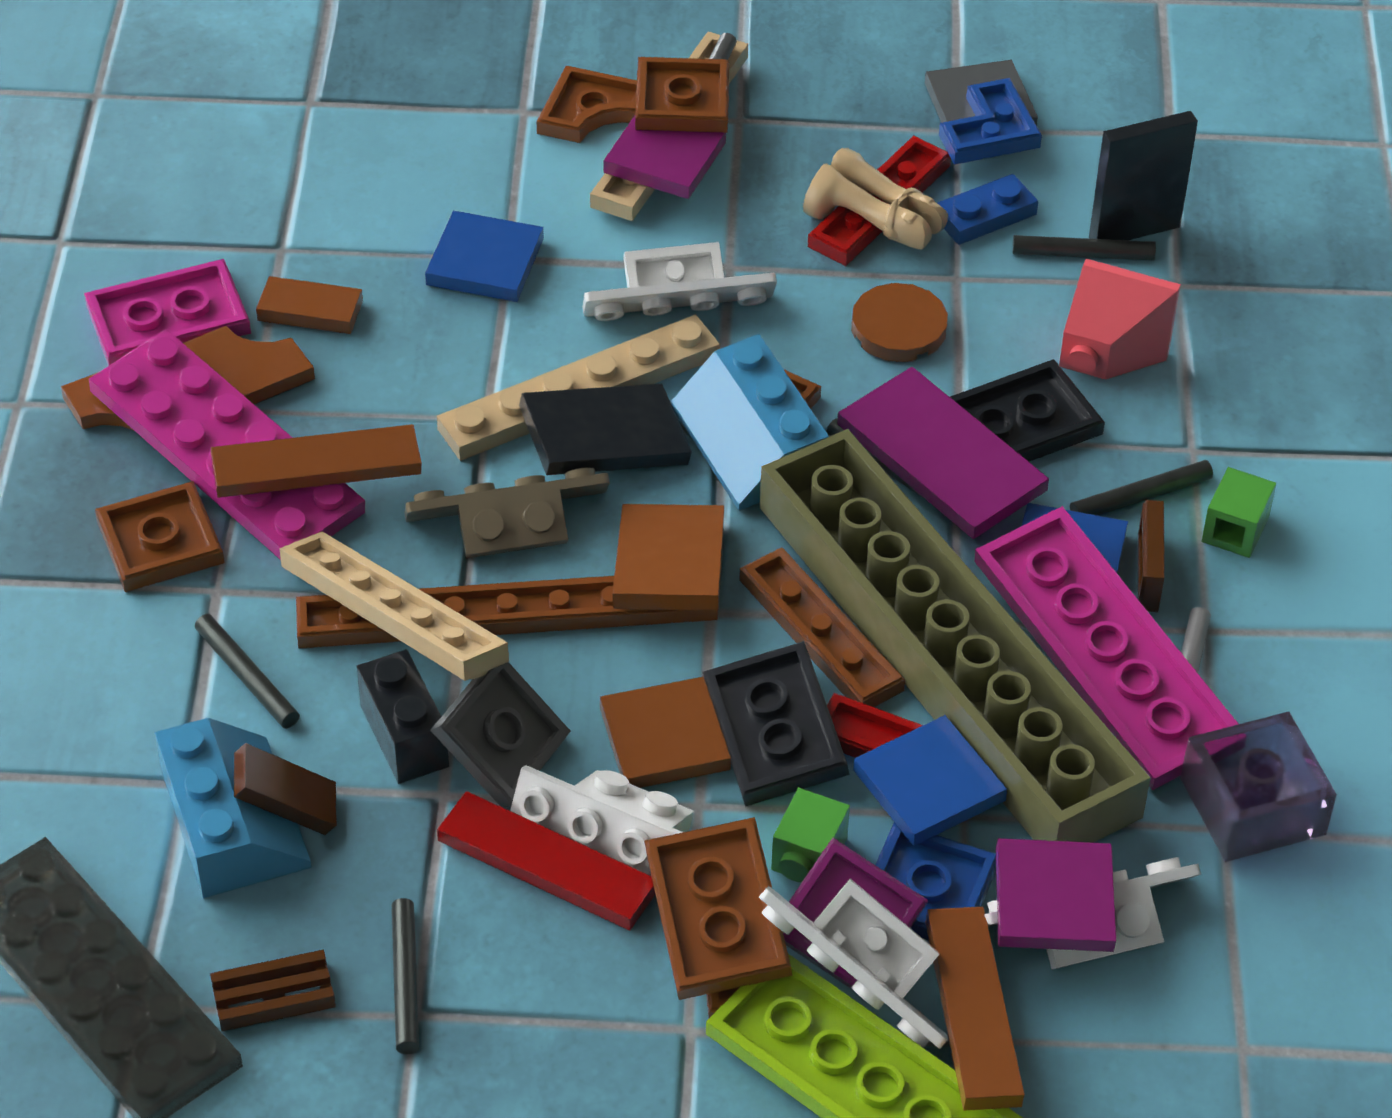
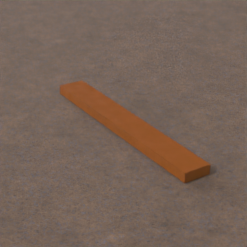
(495, 607)

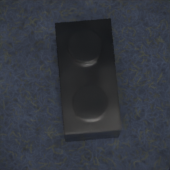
(401, 715)

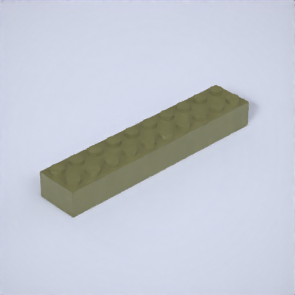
(953, 641)

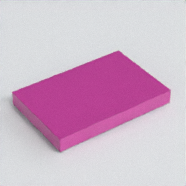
(182, 301)

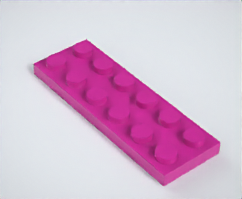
(187, 409)
(1103, 641)

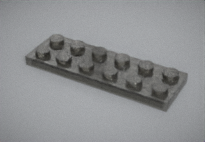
(105, 988)

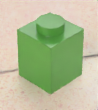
(1238, 512)
(806, 831)

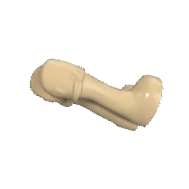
(907, 217)

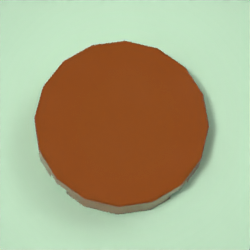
(899, 322)

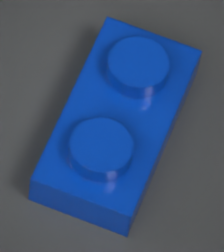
(988, 208)

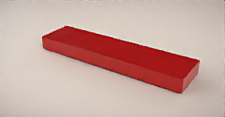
(846, 233)
(547, 860)

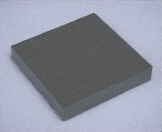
(949, 87)
(499, 729)

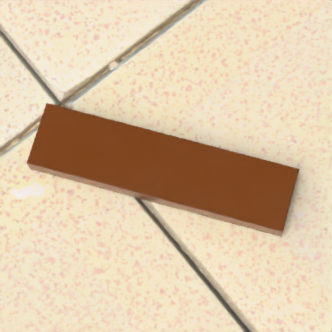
(315, 460)
(829, 635)
(974, 1009)

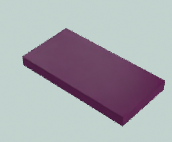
(943, 452)

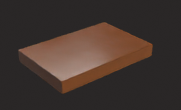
(669, 557)
(712, 908)

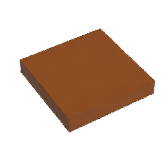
(682, 94)
(159, 536)
(665, 732)

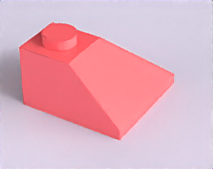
(1118, 321)

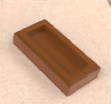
(309, 305)

